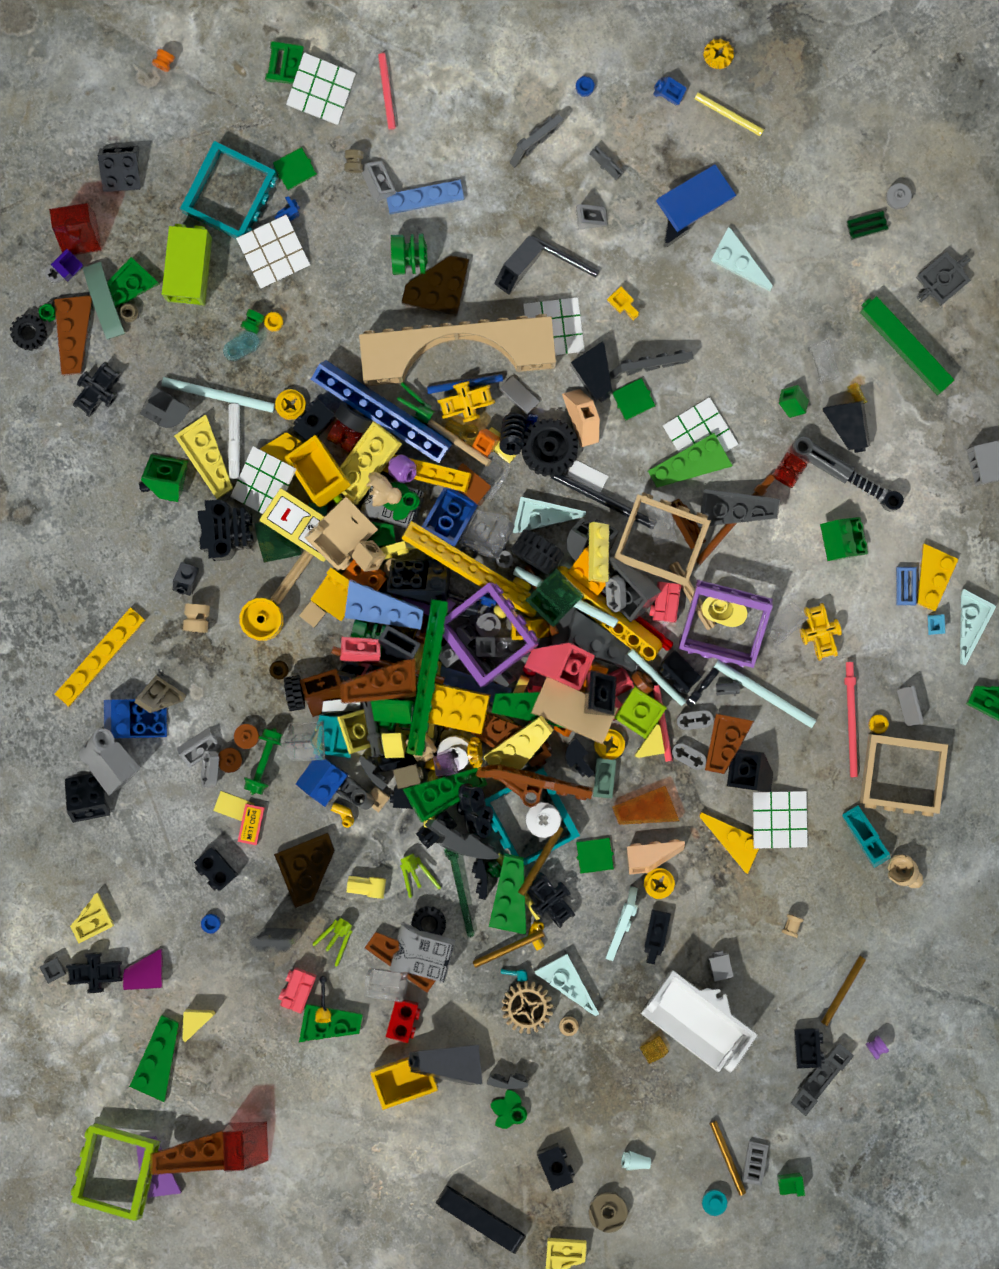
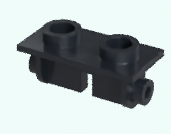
(389, 764)
(428, 837)

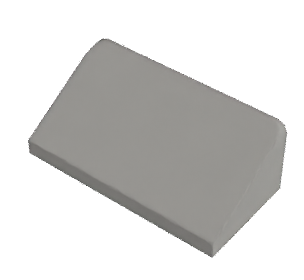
(378, 181)
(519, 395)
(910, 706)
(193, 750)

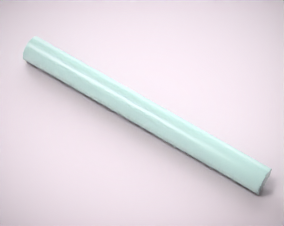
(659, 679)

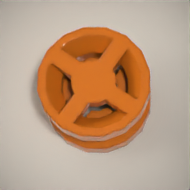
(163, 60)

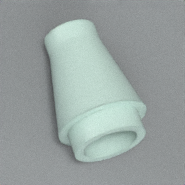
(635, 1161)

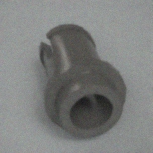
(727, 688)

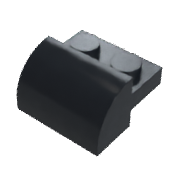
(574, 755)

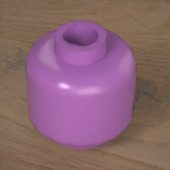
(402, 469)

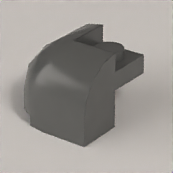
(164, 408)
(579, 538)

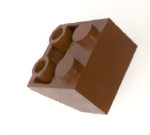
(321, 688)

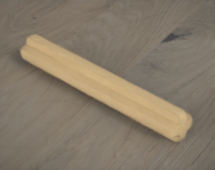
(291, 577)
(689, 590)

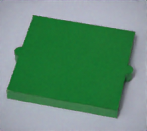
(294, 169)
(633, 399)
(594, 855)

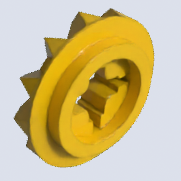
(720, 62)
(280, 404)
(475, 752)
(612, 753)
(661, 892)

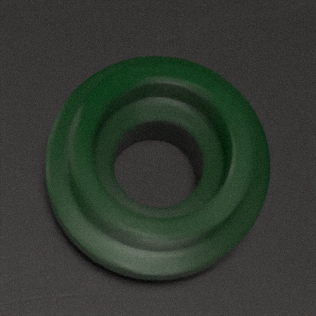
(493, 868)

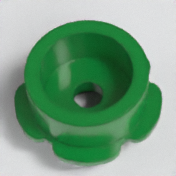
(42, 312)

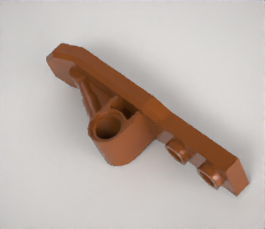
(524, 782)

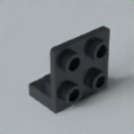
(119, 168)
(679, 672)
(85, 798)

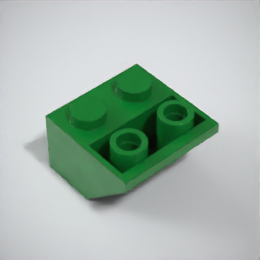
(844, 538)

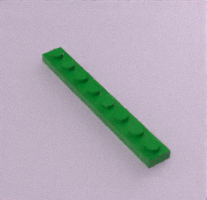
(427, 676)

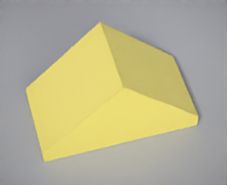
(394, 745)
(652, 745)
(194, 1020)

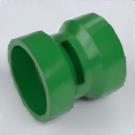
(249, 324)

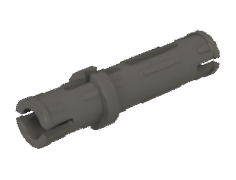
(373, 731)

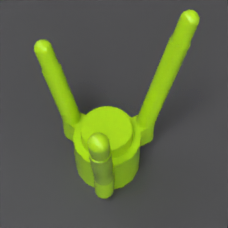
(409, 864)
(341, 928)

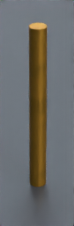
(539, 862)
(508, 948)
(843, 991)
(727, 1157)

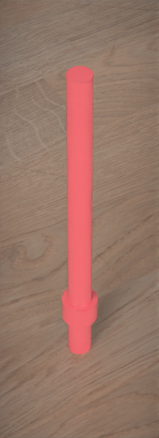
(850, 681)

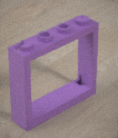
(734, 596)
(463, 653)

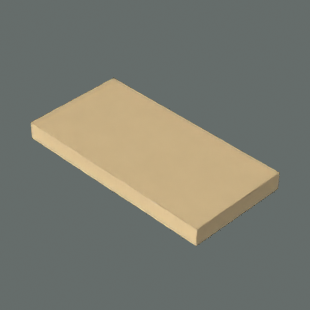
(566, 708)

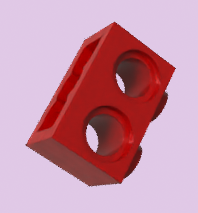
(398, 1018)

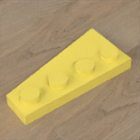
(204, 453)
(520, 746)

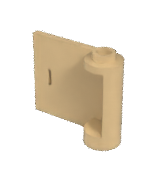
(338, 533)

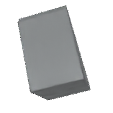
(590, 216)

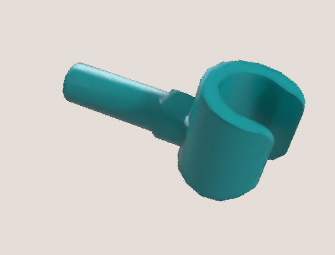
(521, 974)

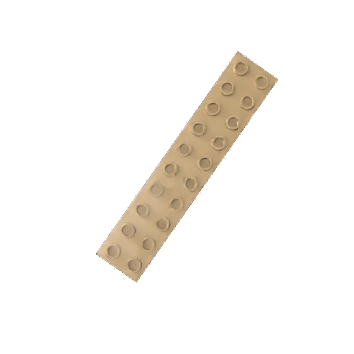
(522, 341)

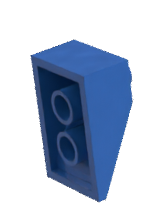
(450, 516)

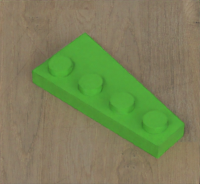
(694, 461)

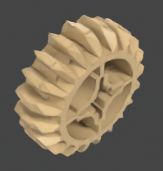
(518, 1011)

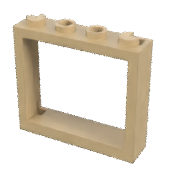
(666, 506)
(890, 805)

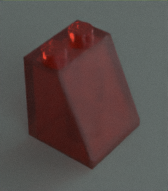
(76, 228)
(245, 1145)

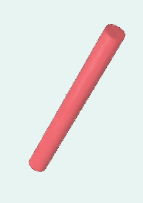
(386, 91)
(662, 723)

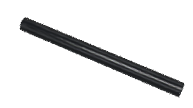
(601, 498)

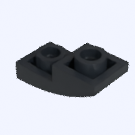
(480, 873)

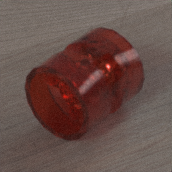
(338, 433)
(790, 469)

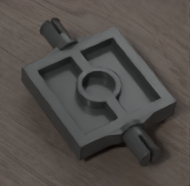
(943, 278)

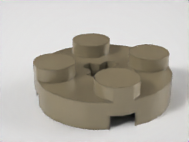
(603, 1222)

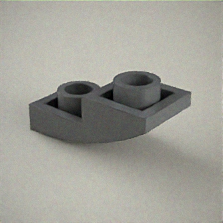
(369, 766)
(515, 1081)

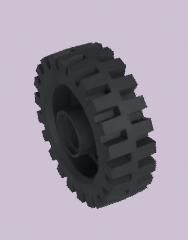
(549, 433)

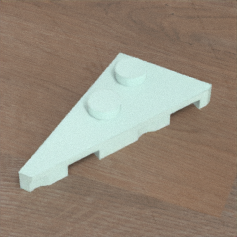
(735, 258)
(538, 514)
(973, 620)
(629, 909)
(564, 977)

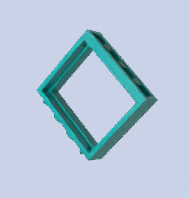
(202, 177)
(505, 840)

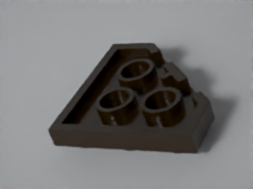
(439, 287)
(305, 867)

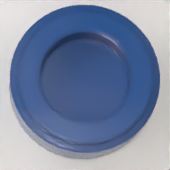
(585, 86)
(210, 923)

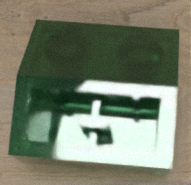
(554, 597)

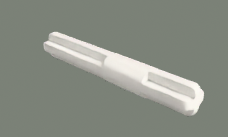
(234, 441)

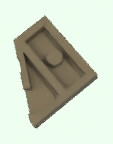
(159, 695)

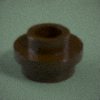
(274, 665)

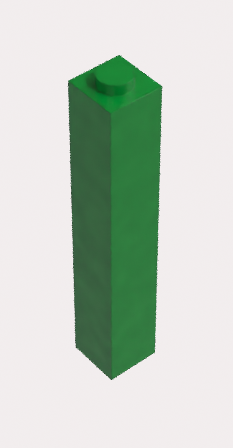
(906, 345)

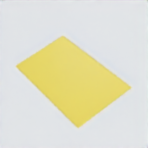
(230, 805)

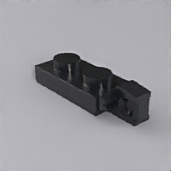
(656, 934)

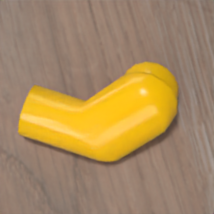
(345, 813)
(536, 926)

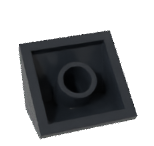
(600, 694)

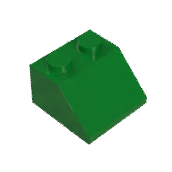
(393, 711)

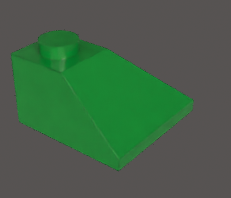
(165, 477)

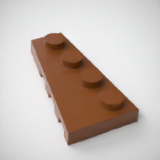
(72, 329)
(385, 683)
(497, 730)
(384, 949)
(192, 1156)

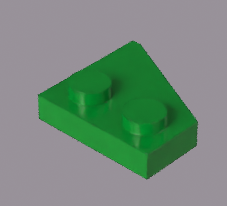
(985, 700)

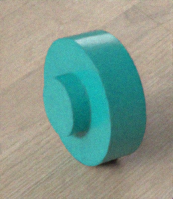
(714, 1202)

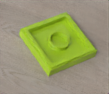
(640, 712)

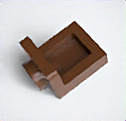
(539, 760)

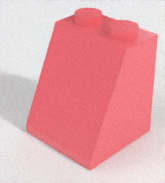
(561, 663)

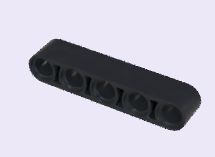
(480, 1219)

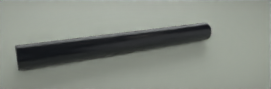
(567, 258)

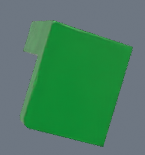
(793, 401)
(791, 1184)

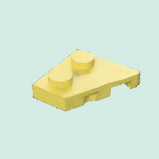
(398, 548)
(92, 920)
(565, 1253)

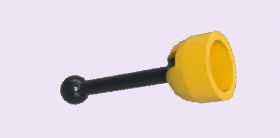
(430, 764)
(323, 1014)

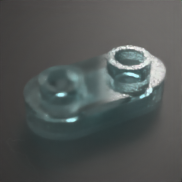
(241, 346)

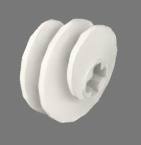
(458, 743)
(553, 820)

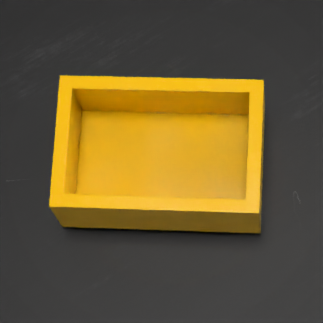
(317, 471)
(459, 708)
(398, 1085)

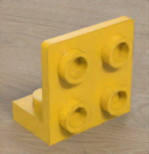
(332, 594)

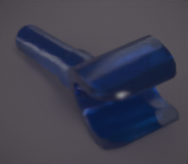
(531, 419)

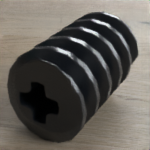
(512, 433)

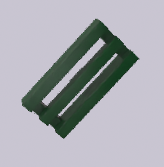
(864, 218)

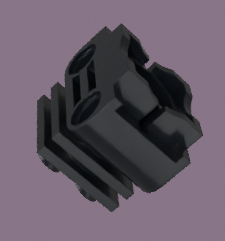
(224, 529)

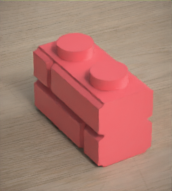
(666, 604)
(298, 989)

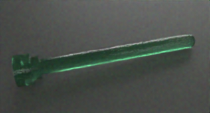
(460, 891)

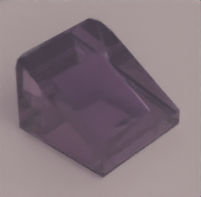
(445, 765)

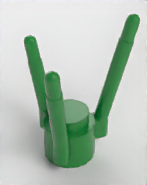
(423, 413)

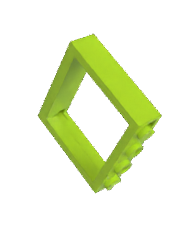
(144, 1178)

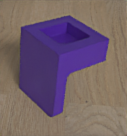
(67, 265)

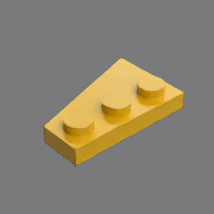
(934, 576)

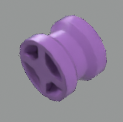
(877, 1047)

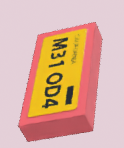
(251, 824)

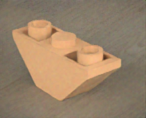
(583, 416)

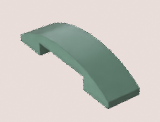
(103, 301)

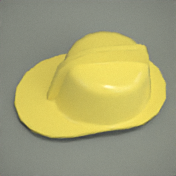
(724, 612)

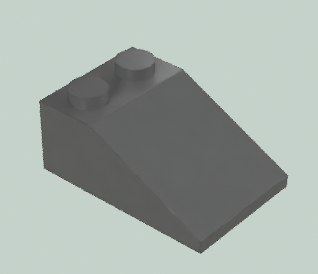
(639, 589)

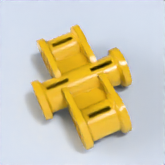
(473, 399)
(822, 639)

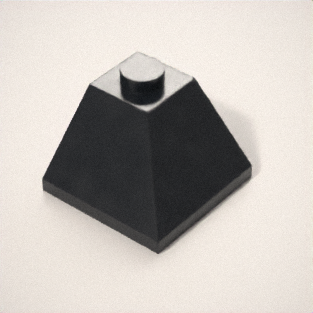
(750, 771)

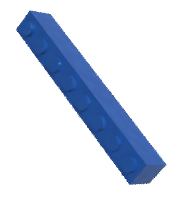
(381, 411)

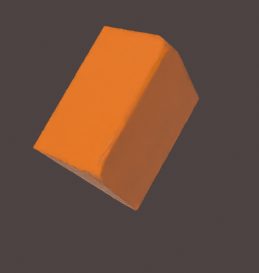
(485, 442)

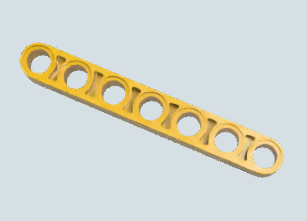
(629, 629)

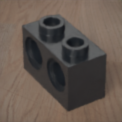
(219, 865)

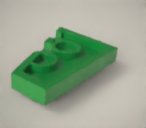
(341, 1024)

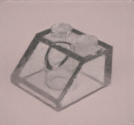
(487, 533)

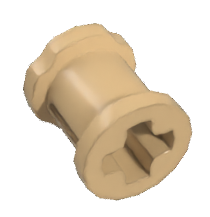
(792, 925)

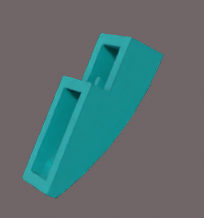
(866, 836)

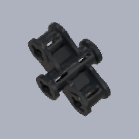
(101, 383)
(473, 807)
(550, 900)
(94, 972)

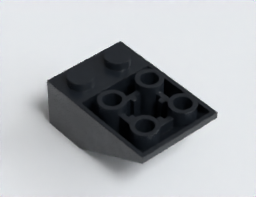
(419, 580)

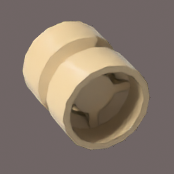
(196, 618)

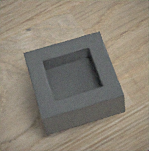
(52, 970)

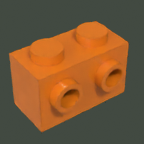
(373, 579)

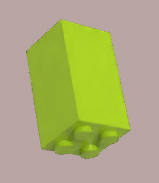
(187, 265)

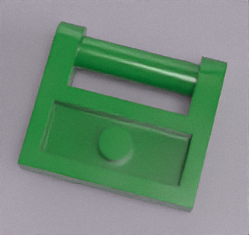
(290, 63)

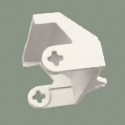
(699, 1022)

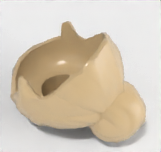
(383, 490)
(911, 877)

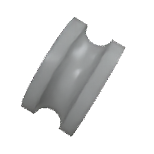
(502, 565)

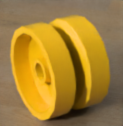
(265, 608)

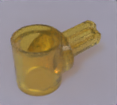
(462, 431)

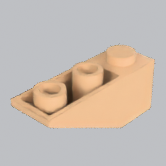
(648, 857)

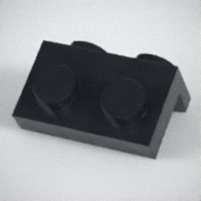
(808, 1048)

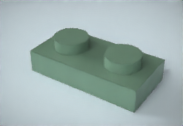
(604, 778)

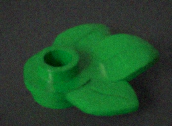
(402, 509)
(506, 1108)

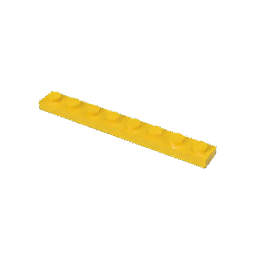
(466, 566)

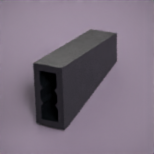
(450, 1064)

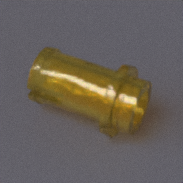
(856, 392)

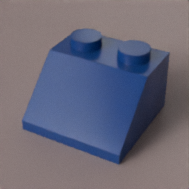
(322, 780)

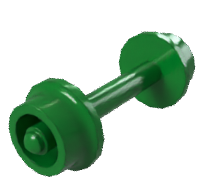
(255, 785)

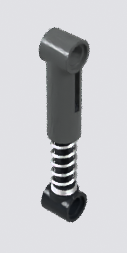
(845, 472)

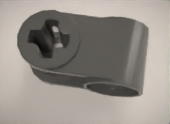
(354, 792)

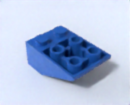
(130, 720)

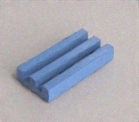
(913, 586)

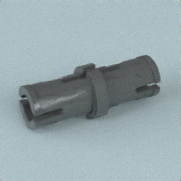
(606, 163)

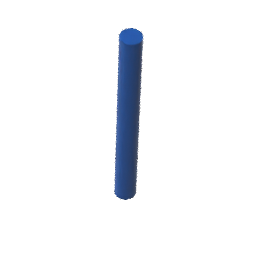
(473, 382)

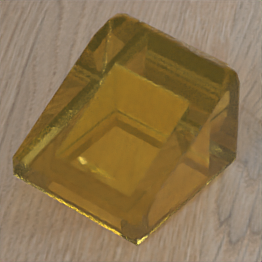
(654, 1049)

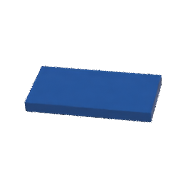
(696, 198)

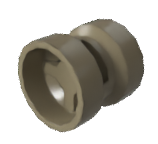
(353, 161)

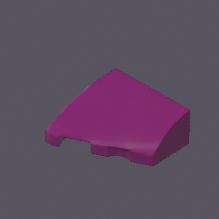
(145, 973)

